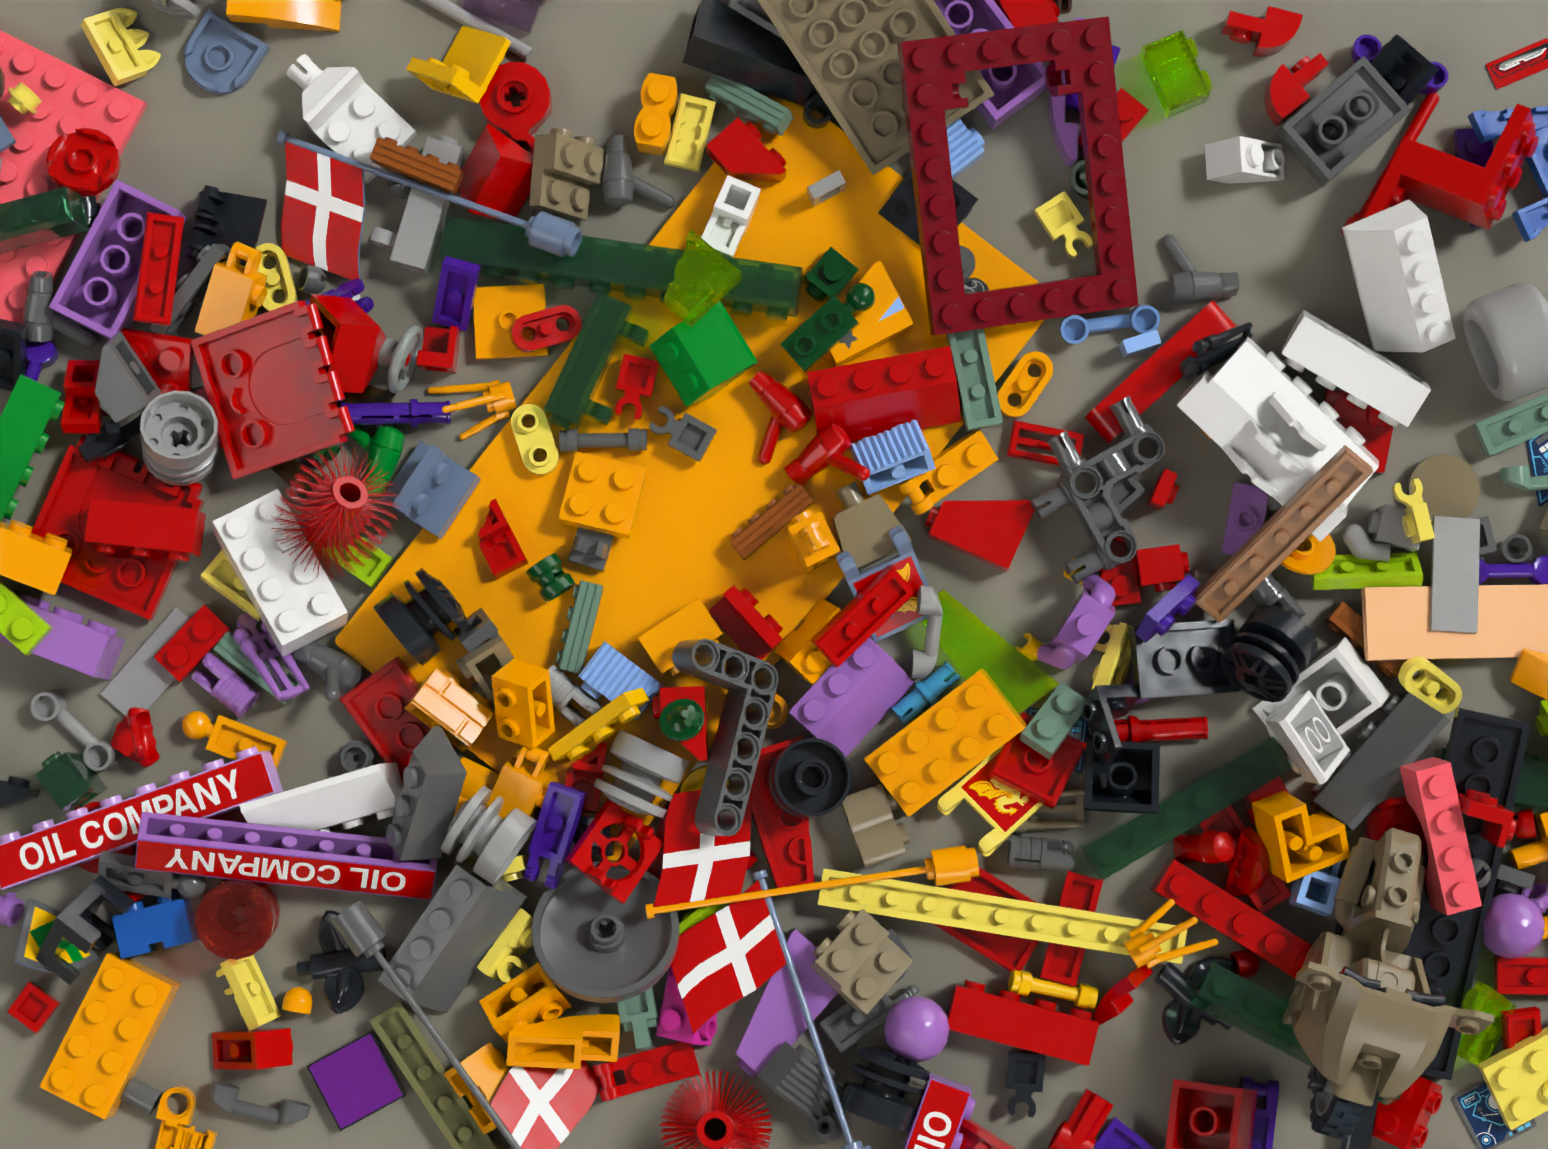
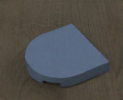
(222, 55)

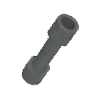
(572, 440)

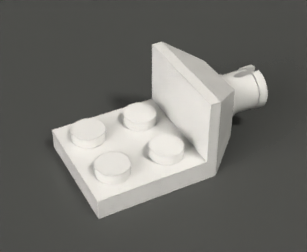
(347, 111)

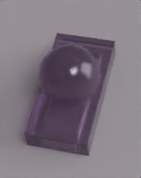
(513, 13)

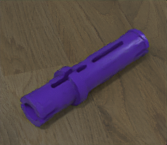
(398, 413)

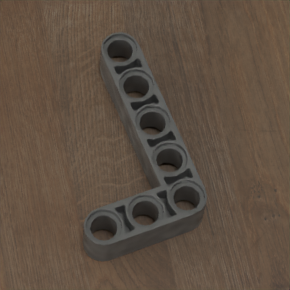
(732, 728)

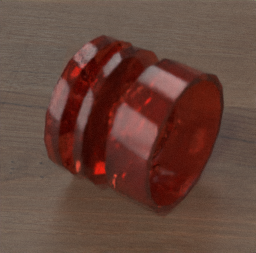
(218, 924)

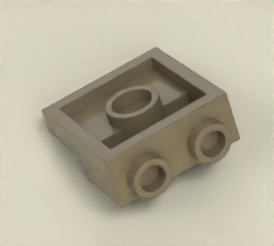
(564, 172)
(860, 961)

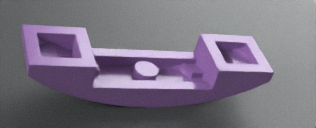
(1064, 134)

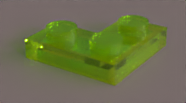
(1480, 1046)

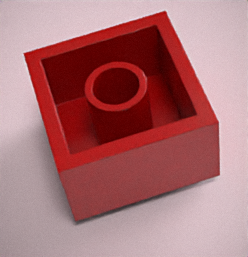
(1210, 1116)

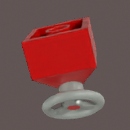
(361, 345)

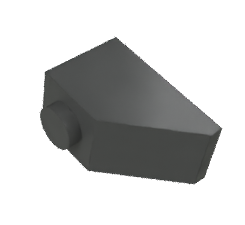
(123, 380)

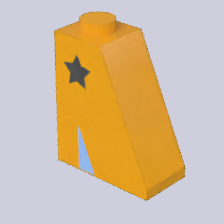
(877, 325)

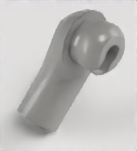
(1362, 546)

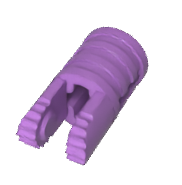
(230, 688)

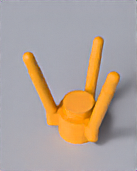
(496, 396)
(1145, 946)

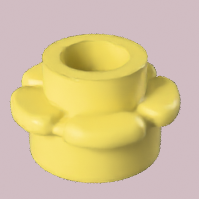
(24, 99)

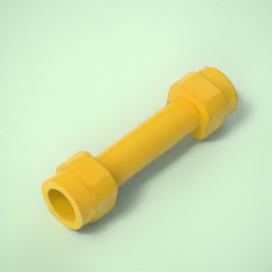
(1081, 995)

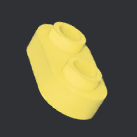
(278, 278)
(535, 438)
(1428, 683)

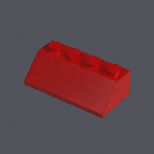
(885, 393)

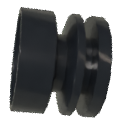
(422, 616)
(1269, 653)
(883, 1088)

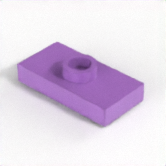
(1244, 516)

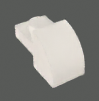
(731, 216)

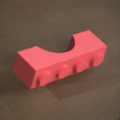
(1450, 868)

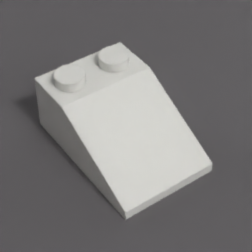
(1340, 685)
(1308, 738)

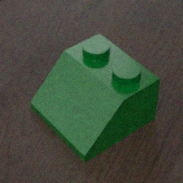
(703, 356)

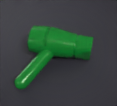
(383, 447)

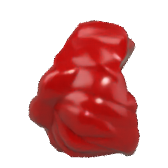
(135, 737)

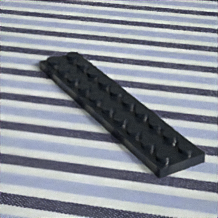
(1488, 758)

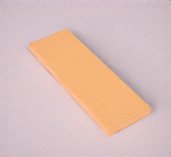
(1508, 620)

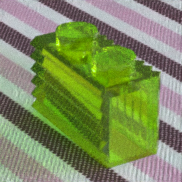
(1175, 73)

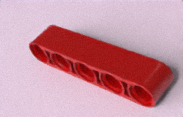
(1158, 371)

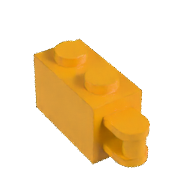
(233, 290)
(812, 540)
(522, 784)

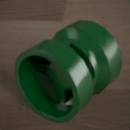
(550, 577)

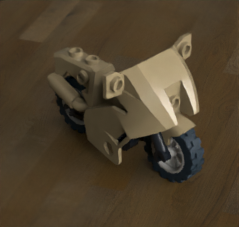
(1362, 1000)

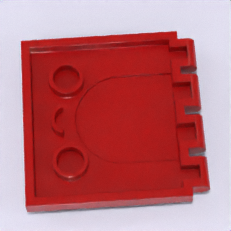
(273, 388)
(116, 578)

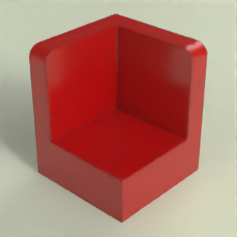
(439, 349)

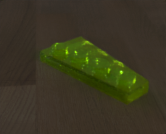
(976, 646)

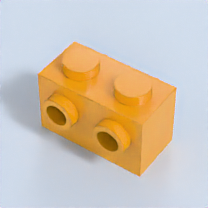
(523, 703)
(524, 1001)

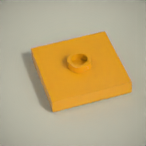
(495, 313)

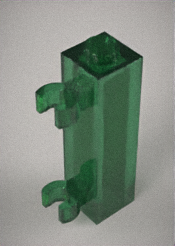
(588, 362)

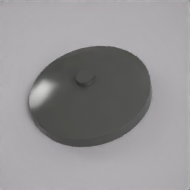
(602, 946)

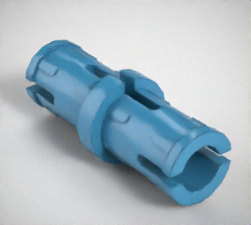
(925, 693)

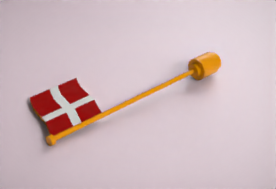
(712, 869)

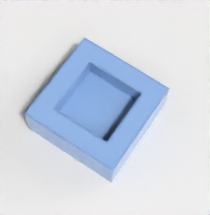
(1139, 344)

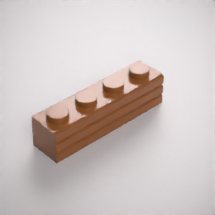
(417, 166)
(770, 522)
(1350, 625)

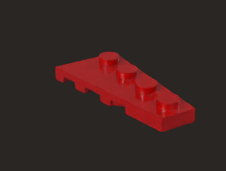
(782, 837)

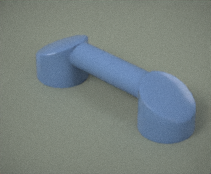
(1141, 318)

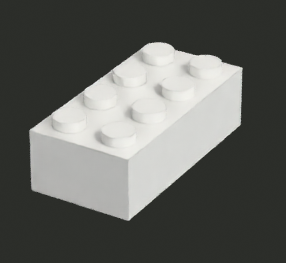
(290, 602)

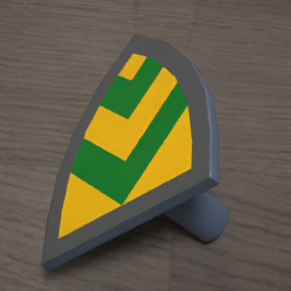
(35, 927)

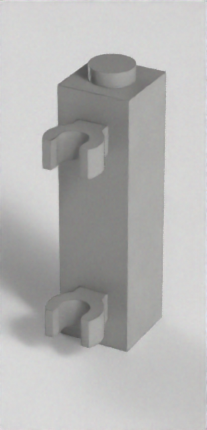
(422, 218)

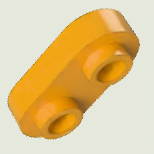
(1024, 385)

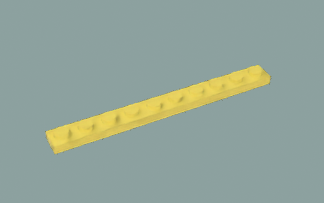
(991, 914)

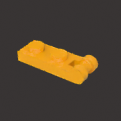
(953, 468)

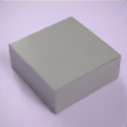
(826, 188)

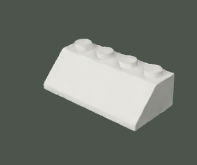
(1399, 280)
(1355, 369)
(331, 801)

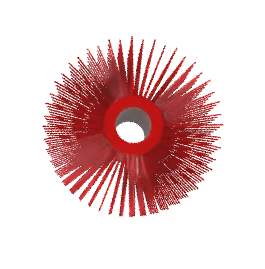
(335, 512)
(698, 1107)

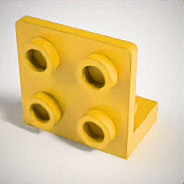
(466, 66)

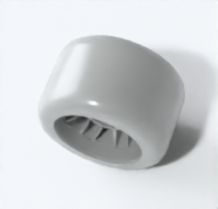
(1509, 340)

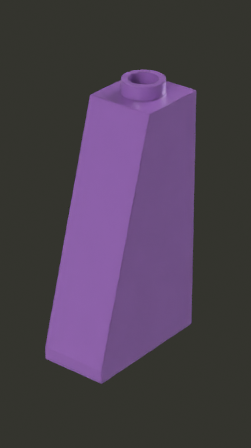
(778, 1011)

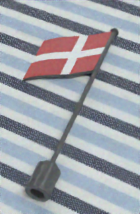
(532, 1103)

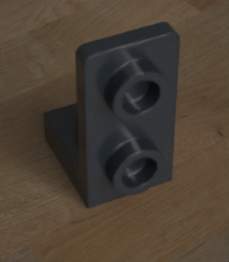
(1100, 709)

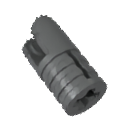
(1271, 591)
(1040, 853)

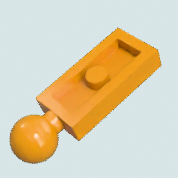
(231, 736)

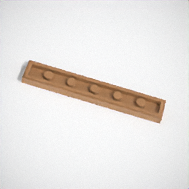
(1282, 533)

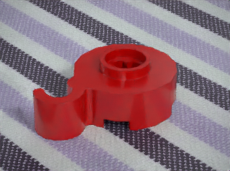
(520, 121)

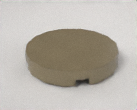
(1448, 486)

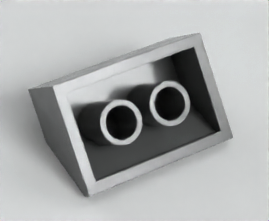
(426, 799)

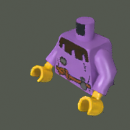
(1079, 628)

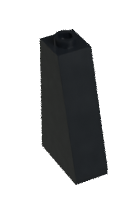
(745, 53)

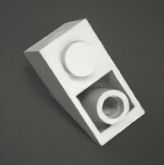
(1244, 160)

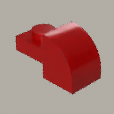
(1270, 33)
(1286, 90)
(81, 404)

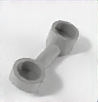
(924, 660)
(51, 706)

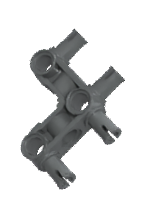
(1096, 507)

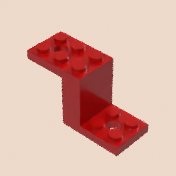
(1455, 184)

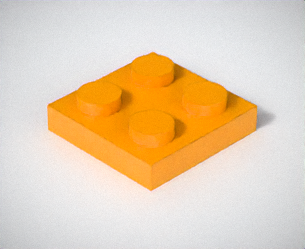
(602, 495)

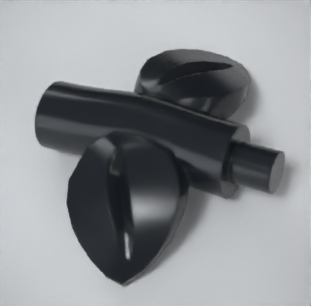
(339, 967)
(1179, 1018)

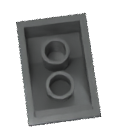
(1342, 121)

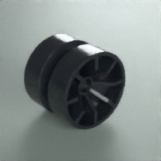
(809, 778)

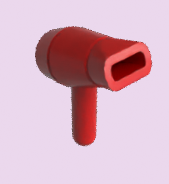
(785, 408)
(822, 451)
(1205, 847)

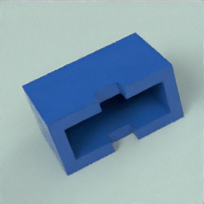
(167, 922)

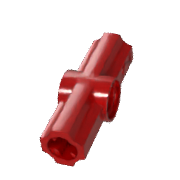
(1083, 1123)

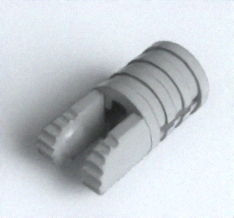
(564, 691)

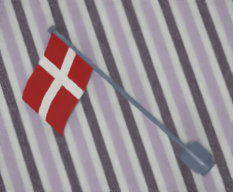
(327, 210)
(735, 956)

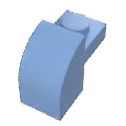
(1316, 890)

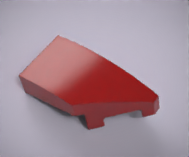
(500, 543)
(584, 774)
(1118, 997)

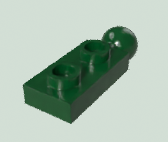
(828, 326)

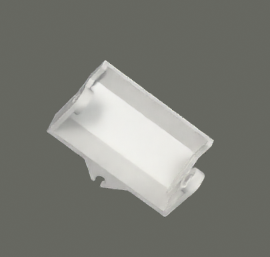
(1271, 425)

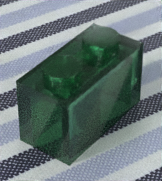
(69, 780)

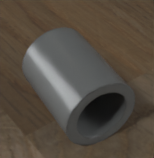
(141, 1095)

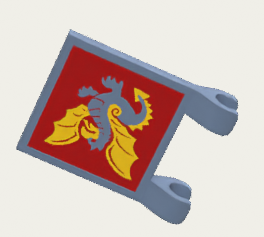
(906, 565)

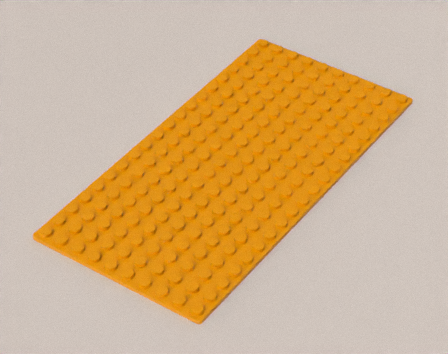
(685, 506)

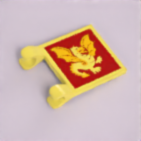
(995, 802)

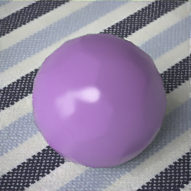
(1513, 926)
(916, 1029)

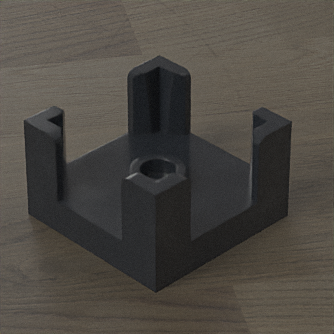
(82, 927)

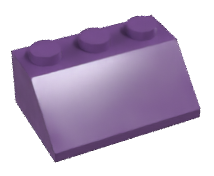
(852, 697)

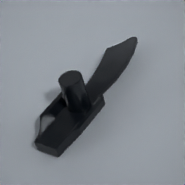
(109, 440)

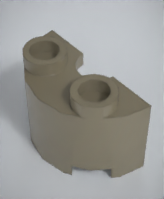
(484, 663)

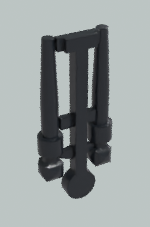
(1215, 352)

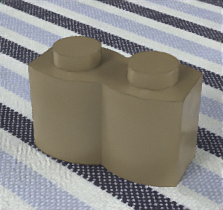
(874, 825)

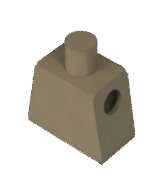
(864, 526)

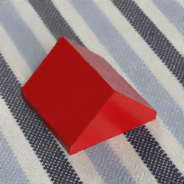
(497, 174)

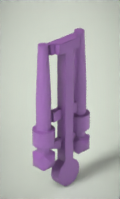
(256, 643)

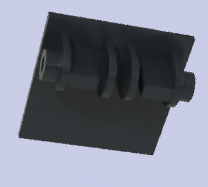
(901, 207)
(225, 220)

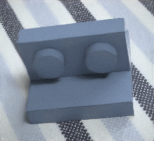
(431, 489)

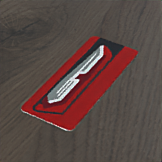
(1519, 64)

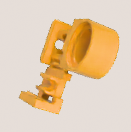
(172, 1129)

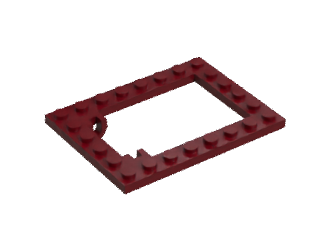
(930, 86)

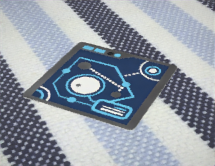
(1484, 1118)

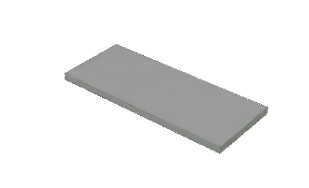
(1455, 574)
(143, 677)

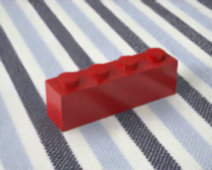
(1022, 1024)

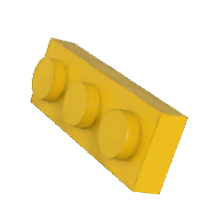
(599, 725)

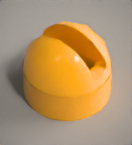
(298, 1000)

